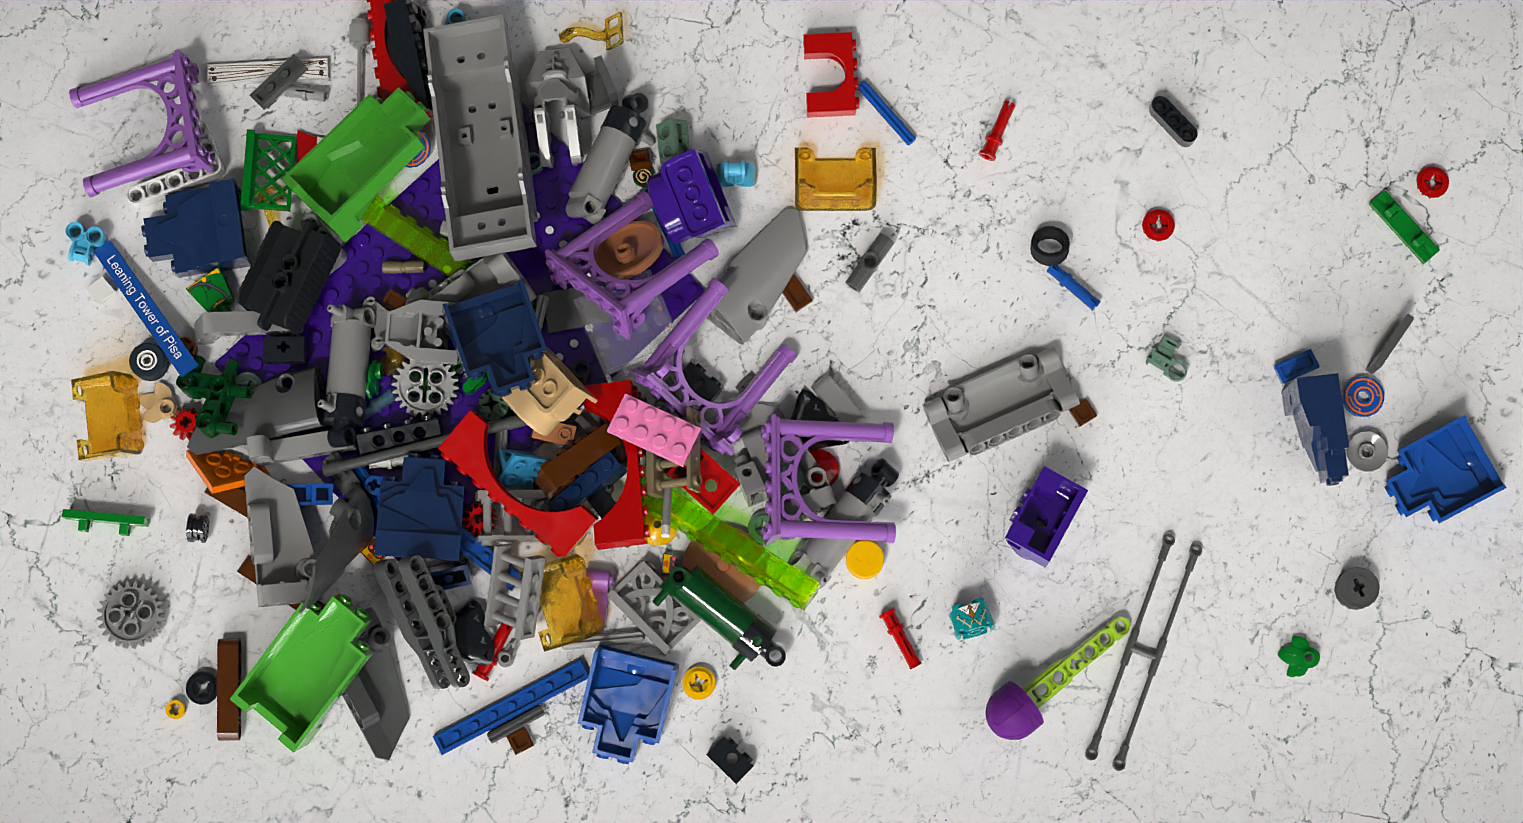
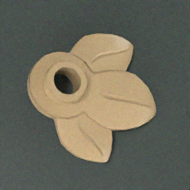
(156, 403)

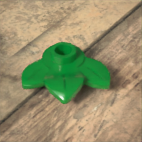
(375, 372)
(1295, 657)

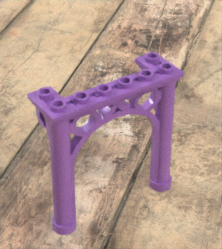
(188, 154)
(628, 307)
(726, 428)
(778, 431)

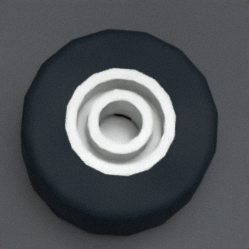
(155, 366)

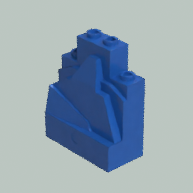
(1444, 472)
(626, 701)

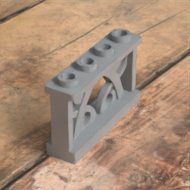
(626, 603)

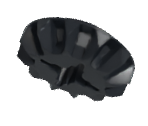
(192, 688)

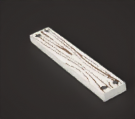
(259, 71)

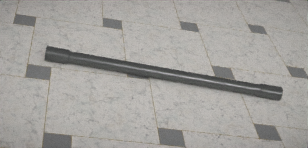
(341, 466)

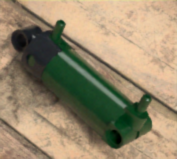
(723, 613)

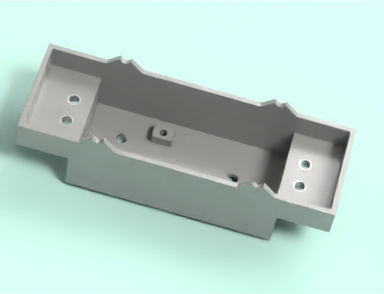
(488, 155)

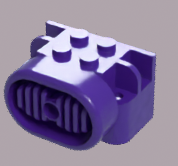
(689, 197)
(1053, 502)

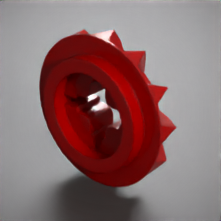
(1440, 178)
(1165, 220)

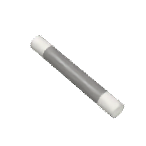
(666, 514)

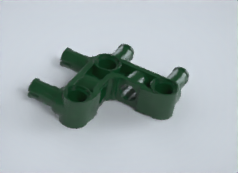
(219, 396)

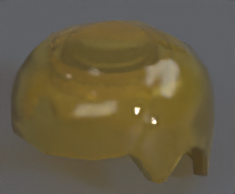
(391, 360)

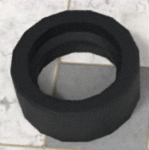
(1045, 258)

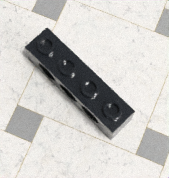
(366, 434)

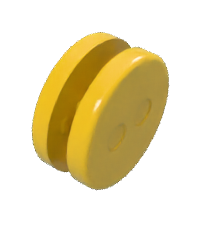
(864, 559)

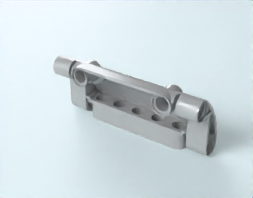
(1000, 404)

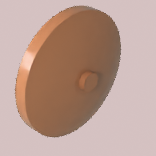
(630, 250)
(726, 574)

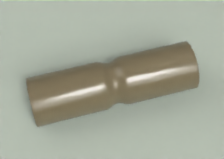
(391, 267)

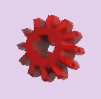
(181, 419)
(473, 522)

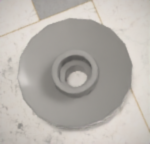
(1376, 447)

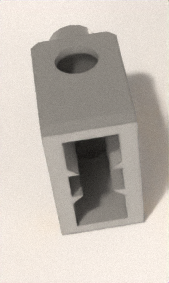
(750, 481)

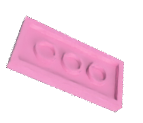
(654, 430)

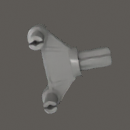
(380, 323)

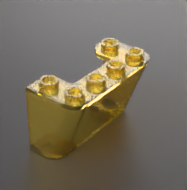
(110, 415)
(568, 603)

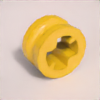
(169, 707)

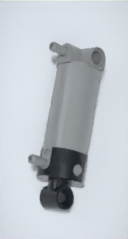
(607, 158)
(347, 373)
(860, 502)

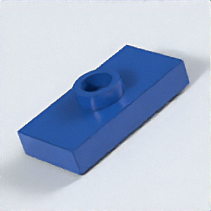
(1296, 366)

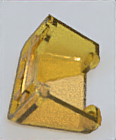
(835, 182)

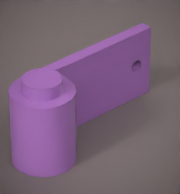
(601, 580)

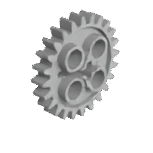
(406, 383)
(117, 602)

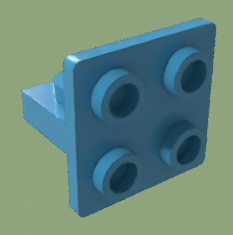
(519, 467)

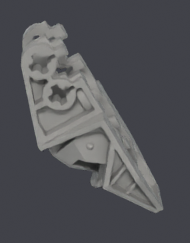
(558, 77)
(420, 333)

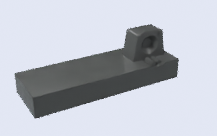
(278, 82)

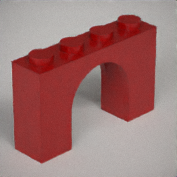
(840, 49)

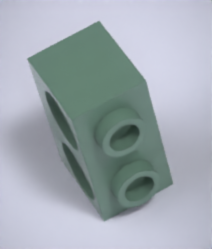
(672, 138)

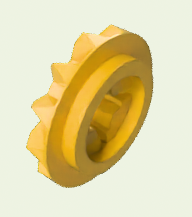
(690, 678)

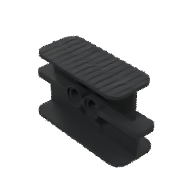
(292, 303)

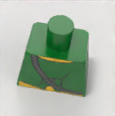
(212, 292)

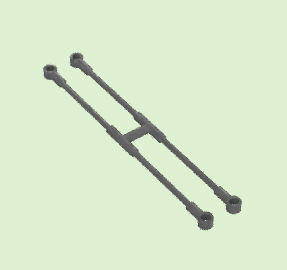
(1155, 656)

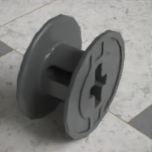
(1365, 596)

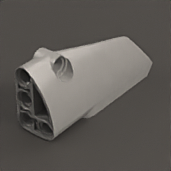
(815, 495)
(277, 541)

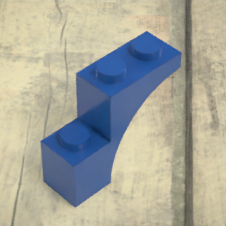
(313, 493)

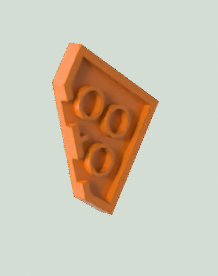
(222, 471)

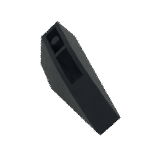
(406, 32)

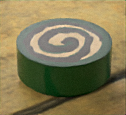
(641, 176)

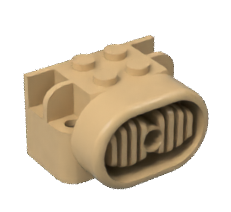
(551, 397)

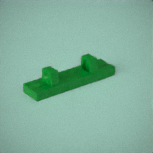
(1404, 227)
(86, 517)

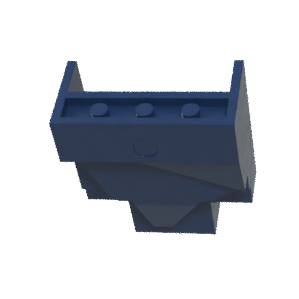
(199, 231)
(497, 337)
(1320, 423)
(420, 512)

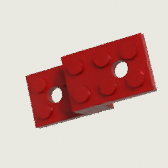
(709, 471)

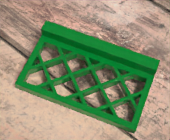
(250, 175)

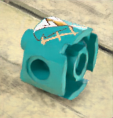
(971, 619)

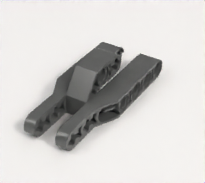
(431, 617)

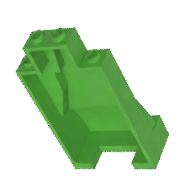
(358, 159)
(307, 669)

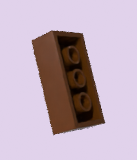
(573, 462)

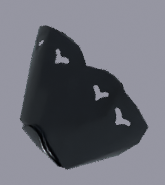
(805, 411)
(470, 633)

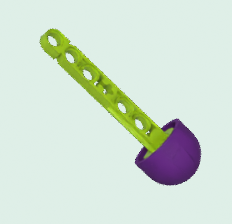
(1015, 711)

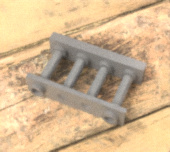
(527, 497)
(530, 591)

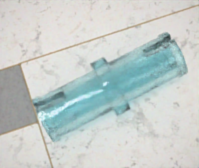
(376, 405)

